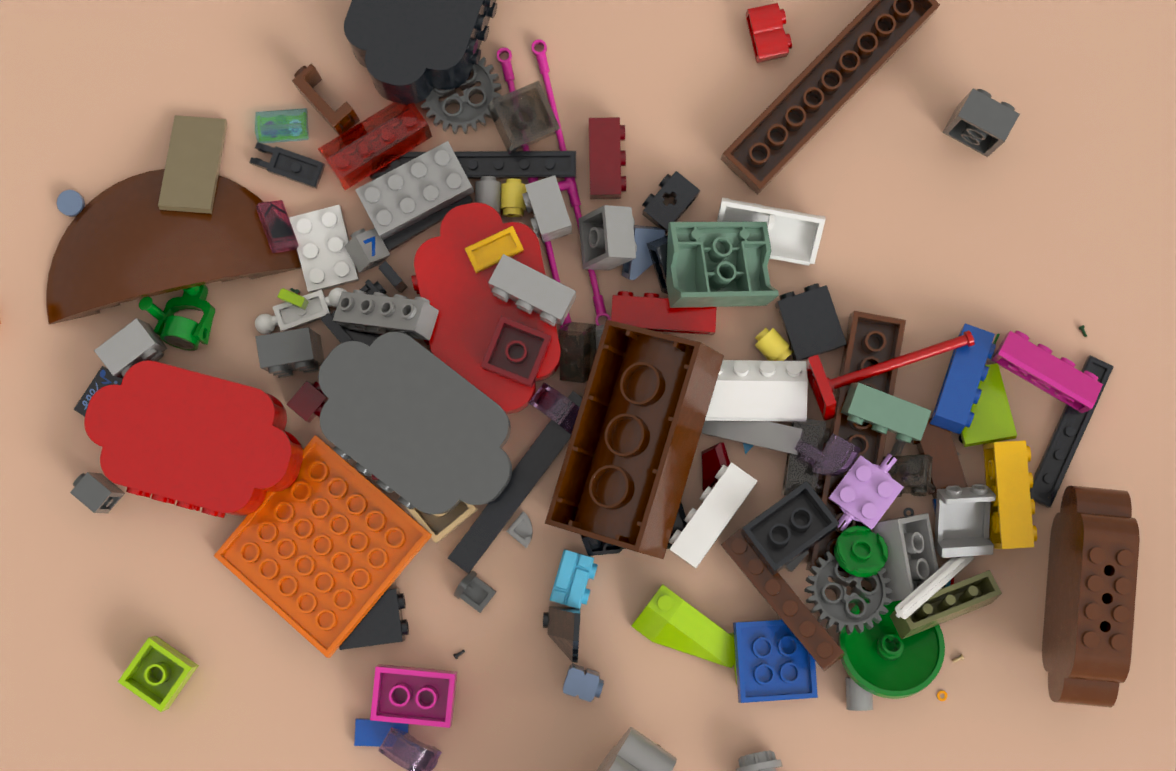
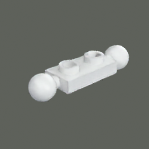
(290, 316)

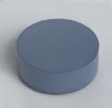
(70, 203)

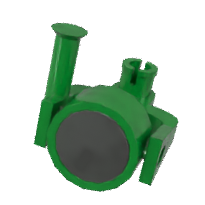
(178, 330)

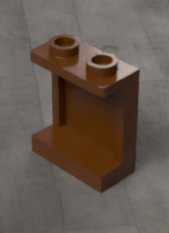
(342, 119)

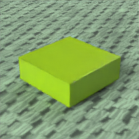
(292, 298)

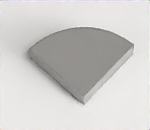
(521, 529)

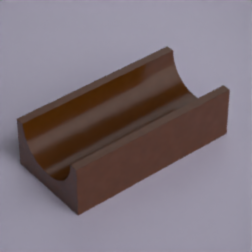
(635, 438)

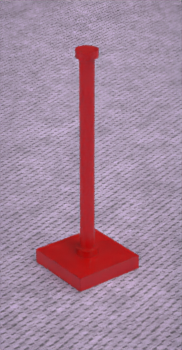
(824, 387)

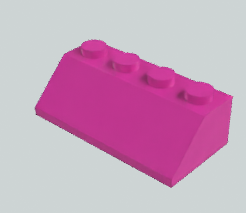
(1048, 372)

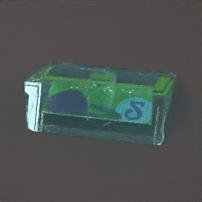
(281, 125)

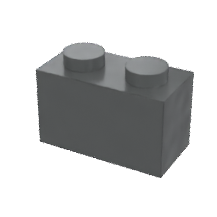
(96, 492)

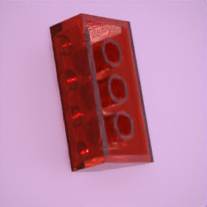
(375, 143)

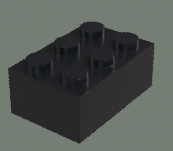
(789, 528)

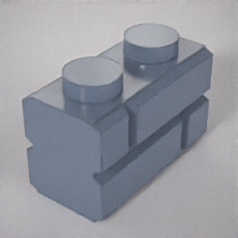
(582, 683)

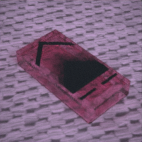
(277, 226)

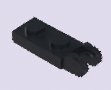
(290, 165)

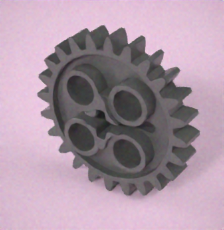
(469, 113)
(837, 610)

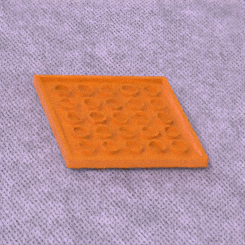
(323, 548)

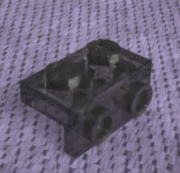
(913, 474)

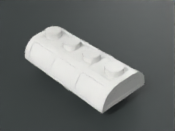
(791, 233)

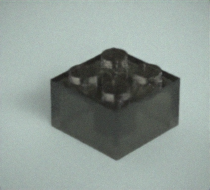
(523, 117)

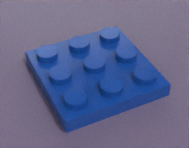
(772, 663)

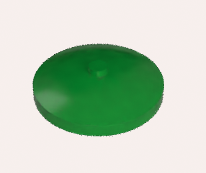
(887, 664)

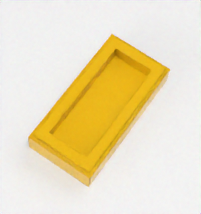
(490, 250)

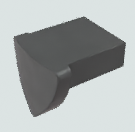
(474, 592)

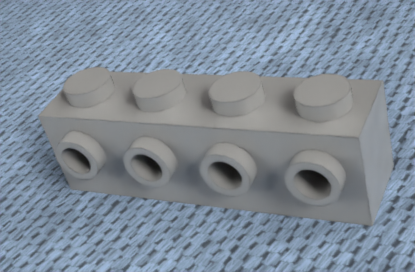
(386, 314)

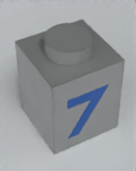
(366, 249)

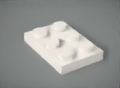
(322, 248)

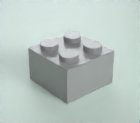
(549, 209)
(607, 237)
(129, 346)

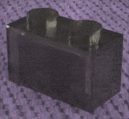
(577, 351)

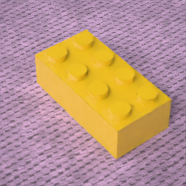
(1011, 482)

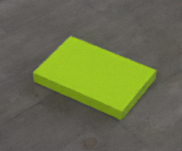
(991, 414)

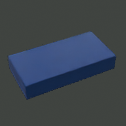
(374, 732)

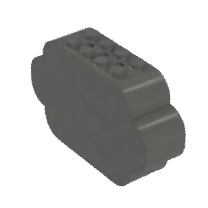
(414, 424)

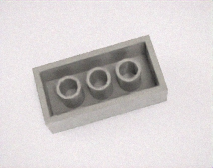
(415, 190)

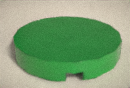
(861, 551)

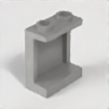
(963, 521)

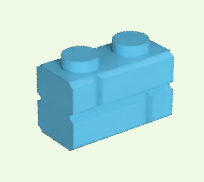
(573, 578)

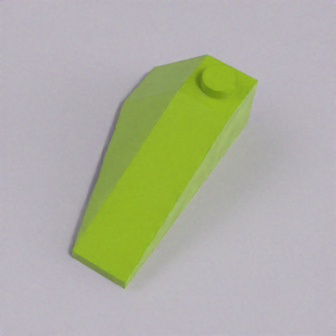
(680, 626)

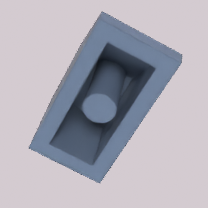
(643, 260)

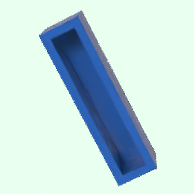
(962, 381)

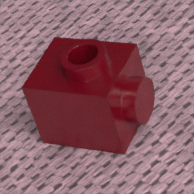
(308, 401)

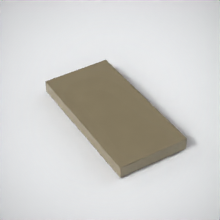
(192, 164)

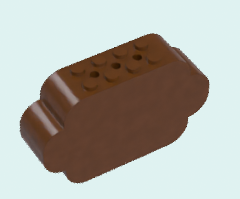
(1090, 596)

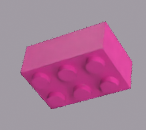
(413, 695)

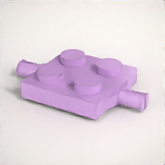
(866, 492)

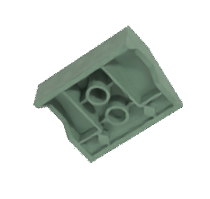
(718, 264)

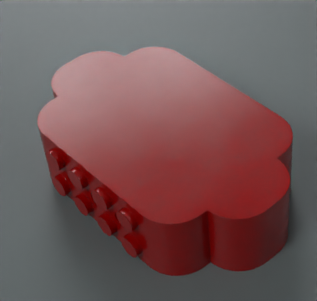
(467, 305)
(193, 439)

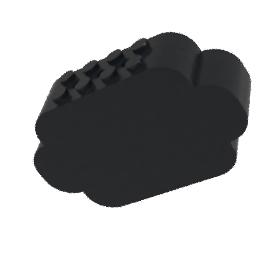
(417, 43)

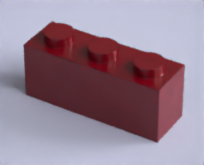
(606, 158)

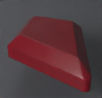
(712, 461)

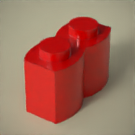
(767, 32)

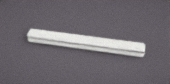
(931, 586)

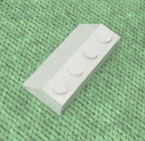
(760, 391)
(713, 515)

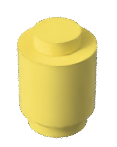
(512, 199)
(772, 345)

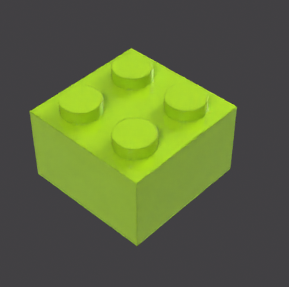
(158, 673)

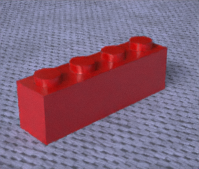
(656, 315)

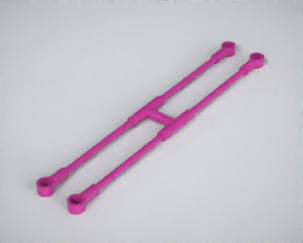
(569, 183)

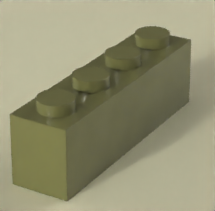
(949, 604)

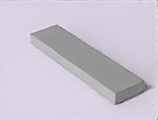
(757, 433)

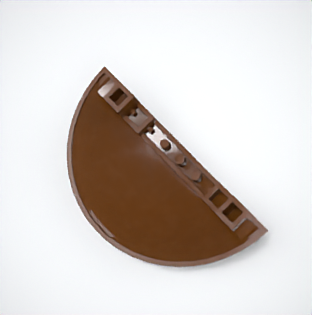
(132, 249)

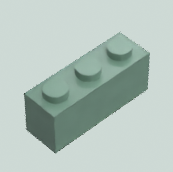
(885, 412)

